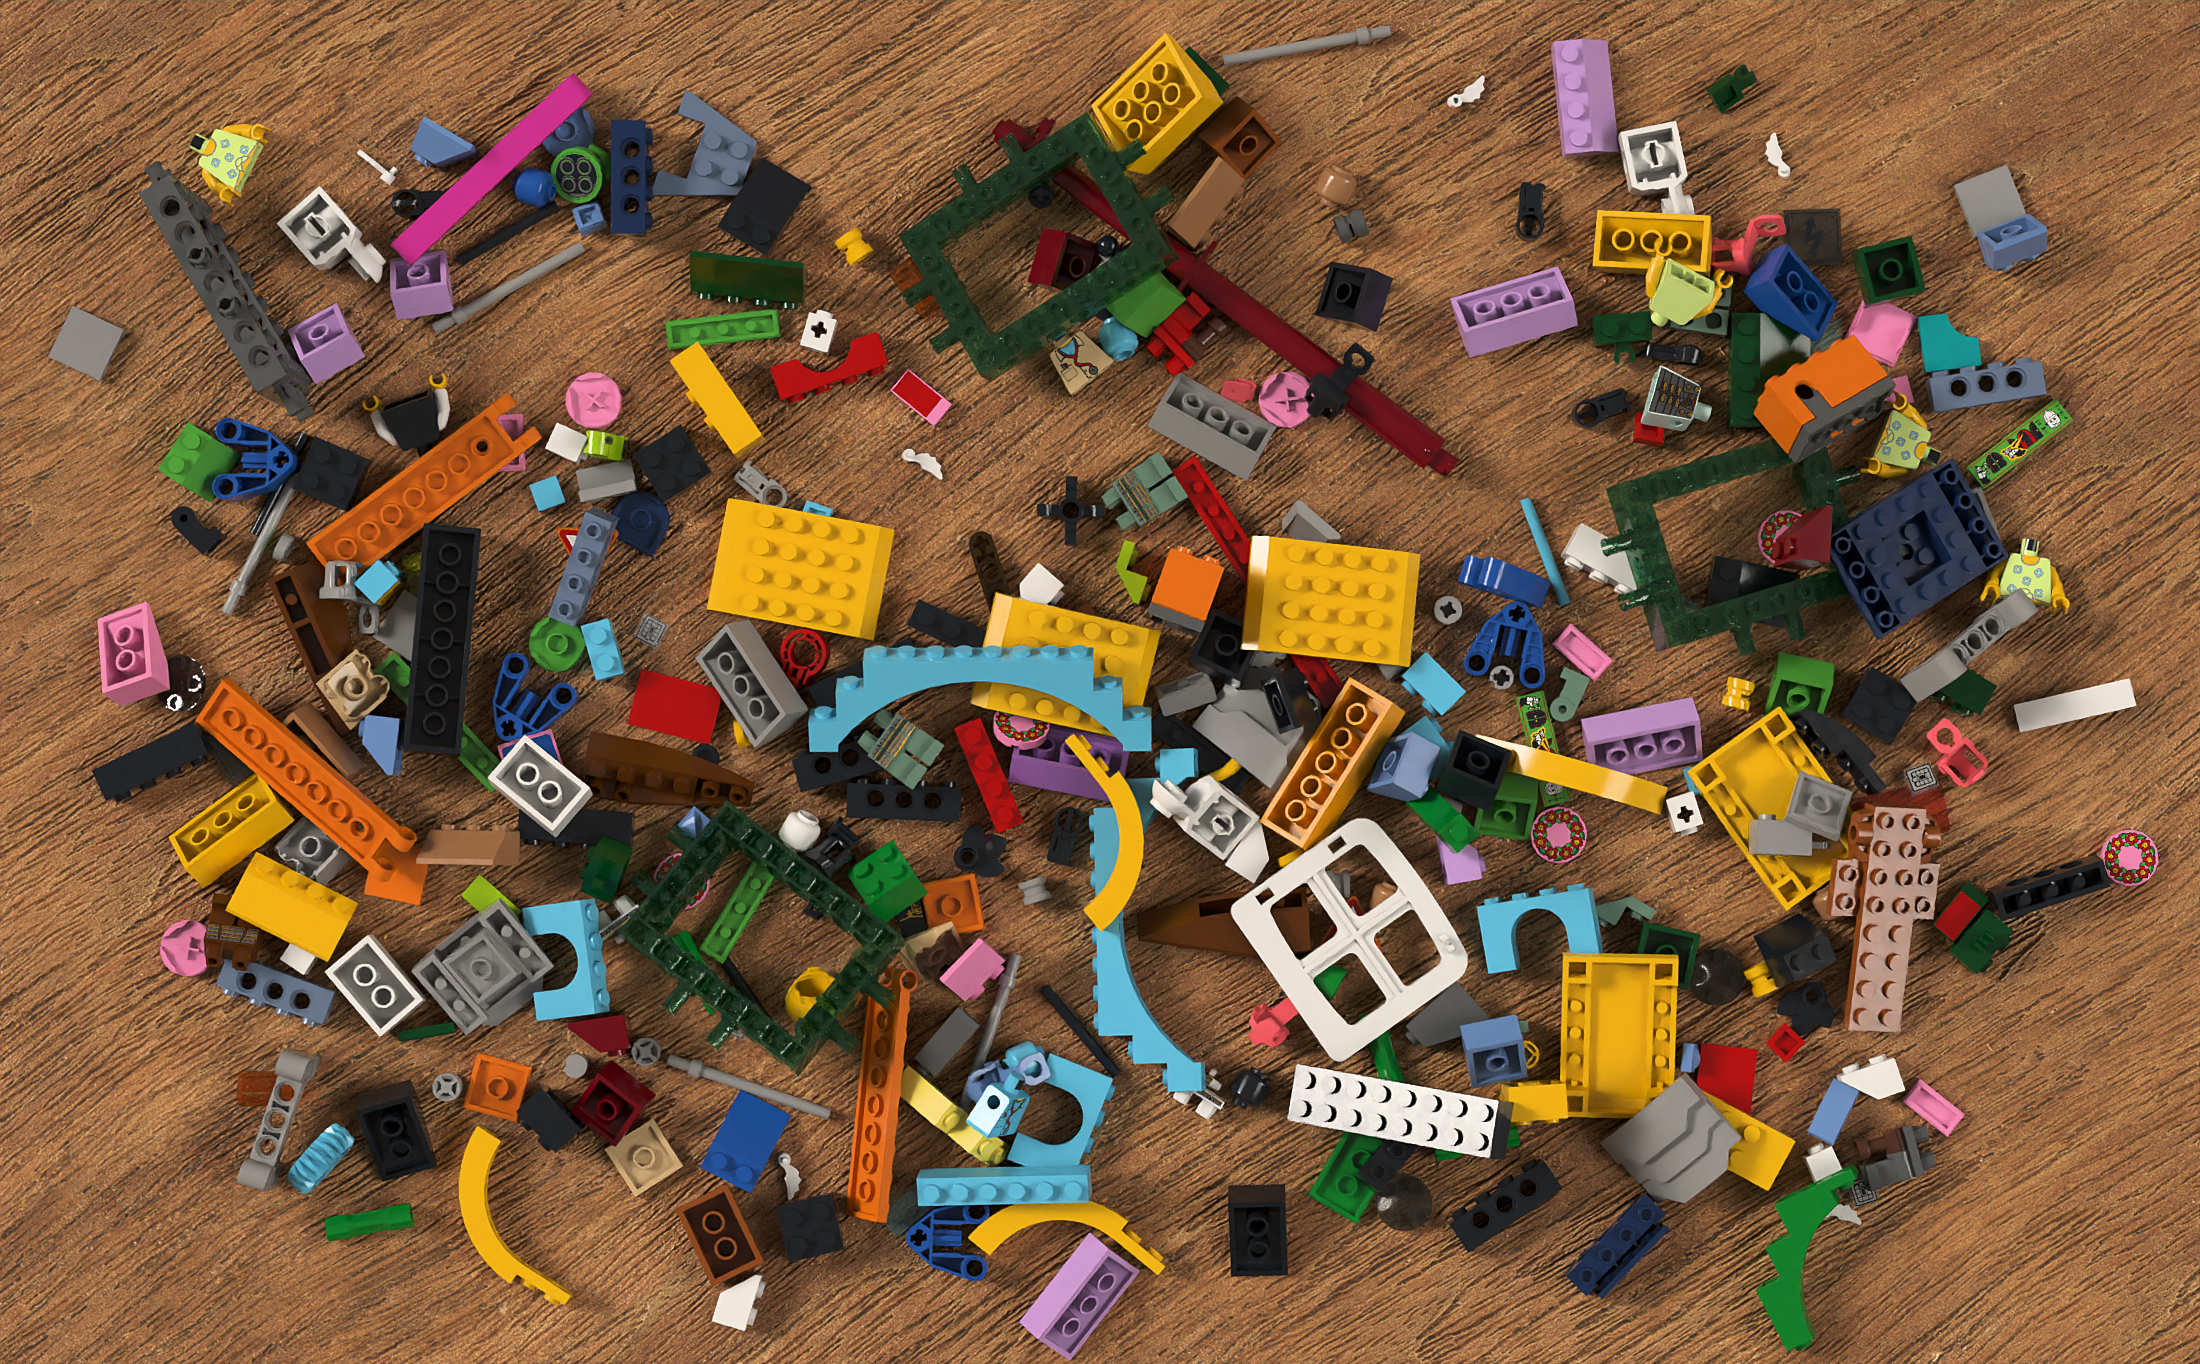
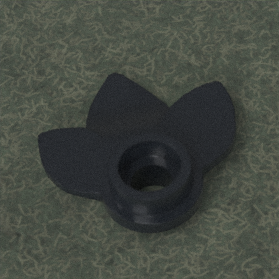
(984, 850)
(1806, 1013)

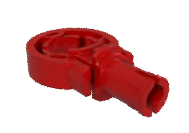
(791, 664)

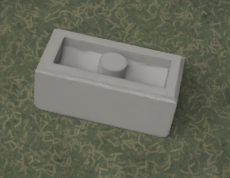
(1185, 693)

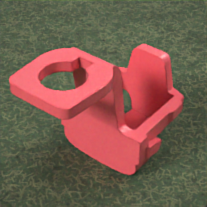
(1743, 247)
(1955, 755)
(1269, 1024)

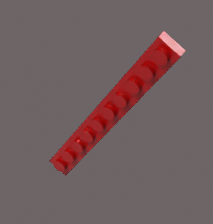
(1236, 548)

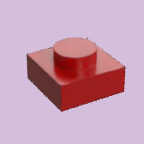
(1646, 433)
(1784, 1042)

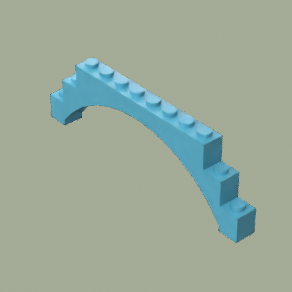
(1049, 669)
(1118, 998)

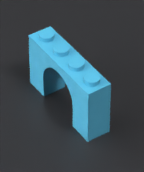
(1500, 921)
(588, 989)
(1090, 1090)

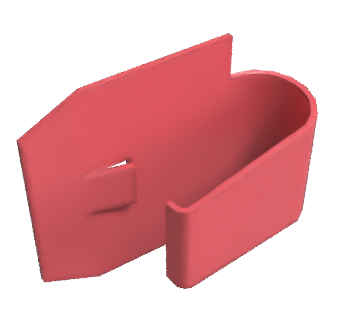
(1242, 390)

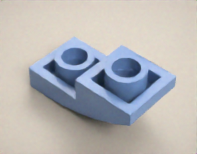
(1833, 1112)

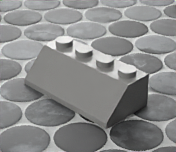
(1212, 426)
(751, 682)

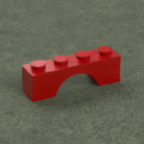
(864, 357)
(989, 775)

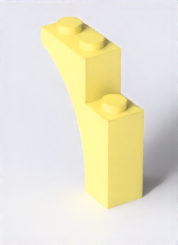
(950, 1118)

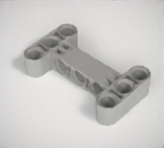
(1983, 632)
(263, 1169)

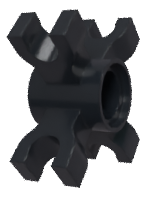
(1092, 511)

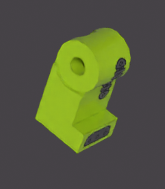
(606, 446)

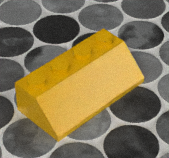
(1627, 241)
(230, 829)
(291, 906)

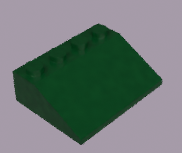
(748, 279)
(1756, 352)

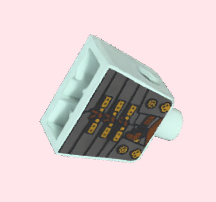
(1673, 401)

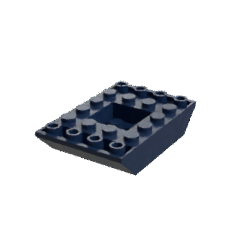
(1945, 540)

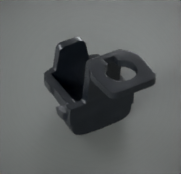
(1329, 391)
(818, 859)

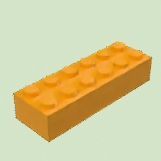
(1332, 765)

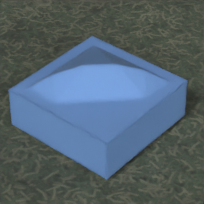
(589, 218)
(694, 822)
(1690, 1057)

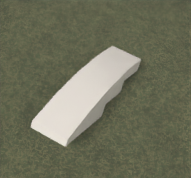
(2075, 705)

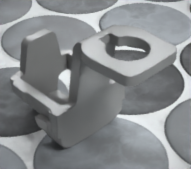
(348, 593)

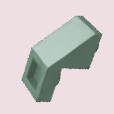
(1611, 911)

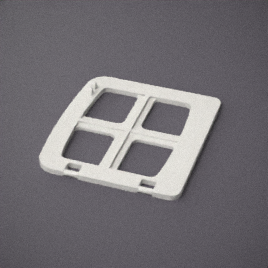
(1353, 935)

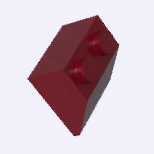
(1062, 260)
(1806, 541)
(605, 1033)
(613, 1103)

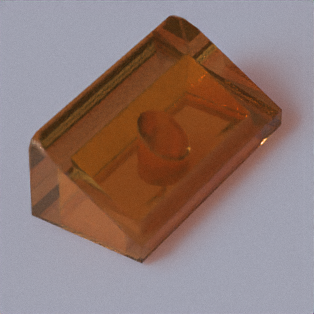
(907, 276)
(256, 1088)

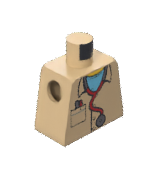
(1078, 361)

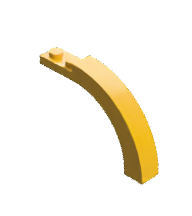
(1583, 777)
(1119, 887)
(1018, 1216)
(479, 1223)

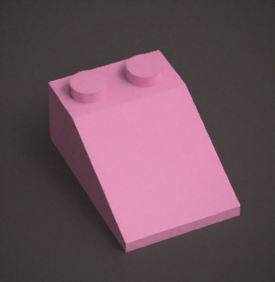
(131, 655)
(973, 969)

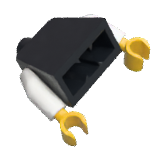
(413, 419)

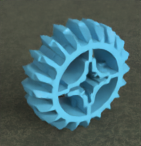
(320, 1158)

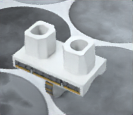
(608, 927)
(1210, 1100)

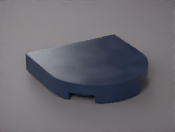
(642, 521)

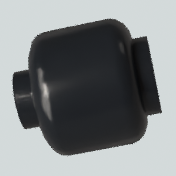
(1249, 1088)

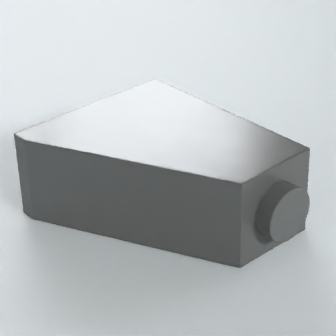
(1443, 1017)
(946, 1042)

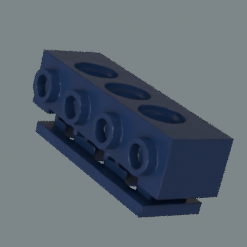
(624, 135)
(1614, 1243)

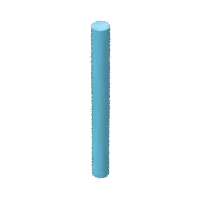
(1545, 551)

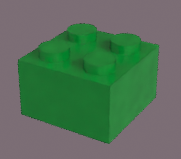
(887, 882)

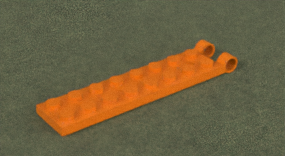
(422, 490)
(303, 778)
(879, 1100)

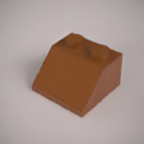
(1240, 137)

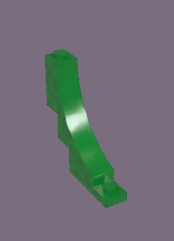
(1442, 819)
(1801, 1215)

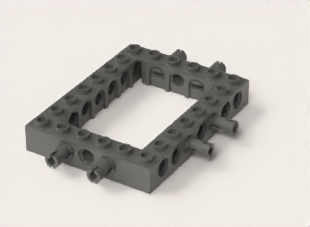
(176, 212)

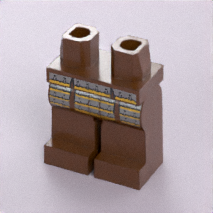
(230, 937)

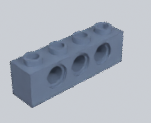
(1943, 400)
(583, 566)
(320, 997)

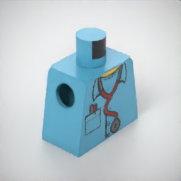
(1000, 1107)

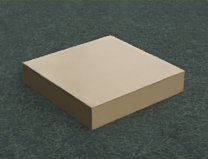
(644, 1157)

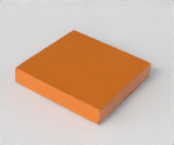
(406, 882)
(954, 901)
(497, 1087)

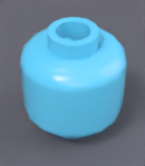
(1117, 339)
(1020, 1051)

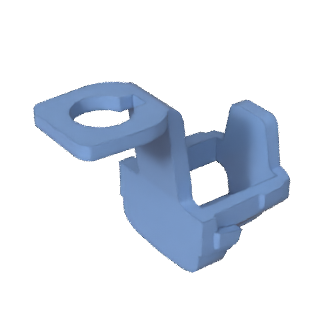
(995, 1074)

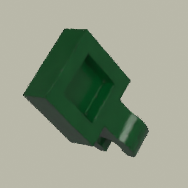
(1728, 89)

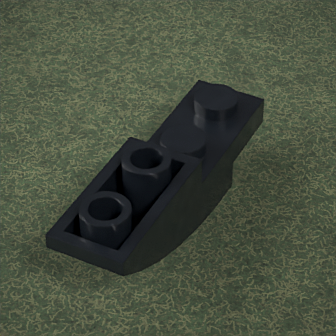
(1834, 739)

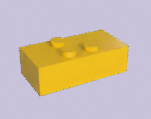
(717, 400)
(1535, 1100)
(1759, 1151)

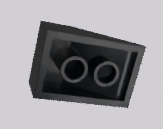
(764, 208)
(1738, 578)
(395, 1130)
(1257, 1230)

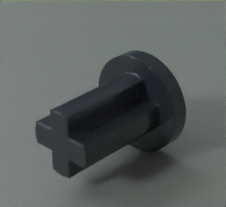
(1041, 196)
(840, 830)

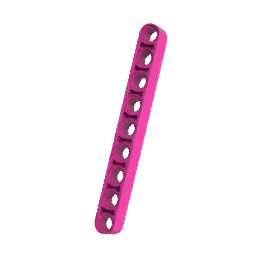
(492, 169)

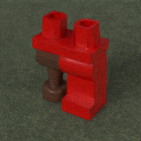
(1177, 335)

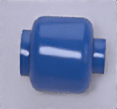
(534, 186)

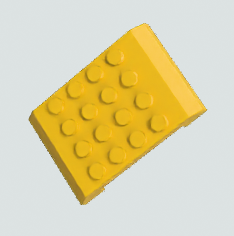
(801, 569)
(1330, 601)
(1118, 646)
(1757, 777)
(1617, 1031)

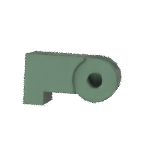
(1566, 703)

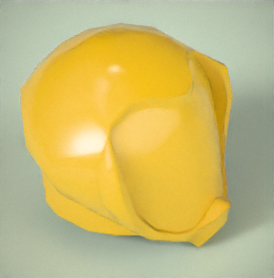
(804, 991)

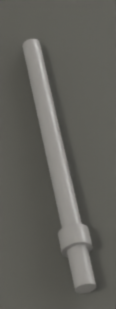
(1360, 35)
(460, 314)
(239, 586)
(1007, 981)
(696, 1068)

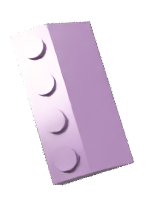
(1584, 97)
(1514, 311)
(1644, 737)
(1079, 1296)

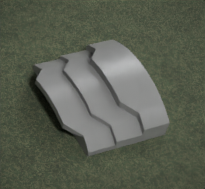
(1247, 732)
(516, 942)
(1674, 1143)

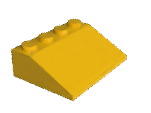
(1157, 102)

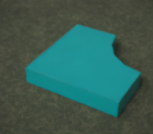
(1944, 346)

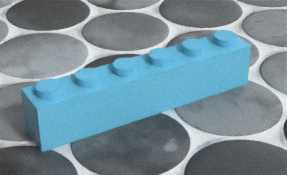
(1004, 1185)

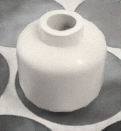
(800, 831)

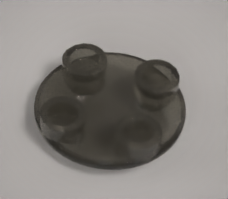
(186, 684)
(1717, 977)
(1404, 1203)

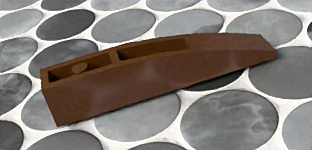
(316, 625)
(658, 775)
(1210, 927)

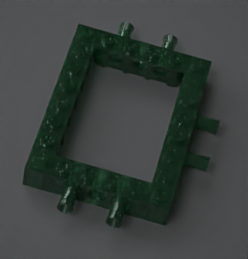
(1147, 256)
(1652, 568)
(685, 879)

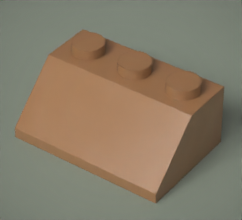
(1206, 205)
(323, 740)
(471, 846)

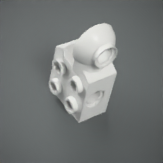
(1656, 165)
(329, 236)
(1206, 812)

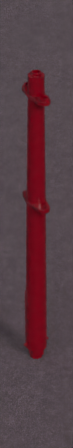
(1366, 402)

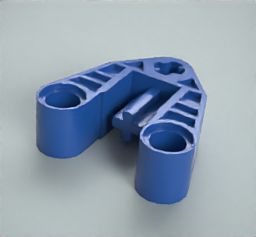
(255, 484)
(1504, 580)
(1532, 648)
(506, 691)
(948, 1261)

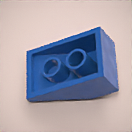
(1791, 292)
(745, 1141)

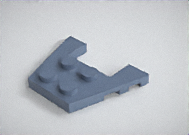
(720, 158)

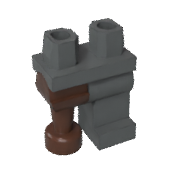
(1902, 1156)

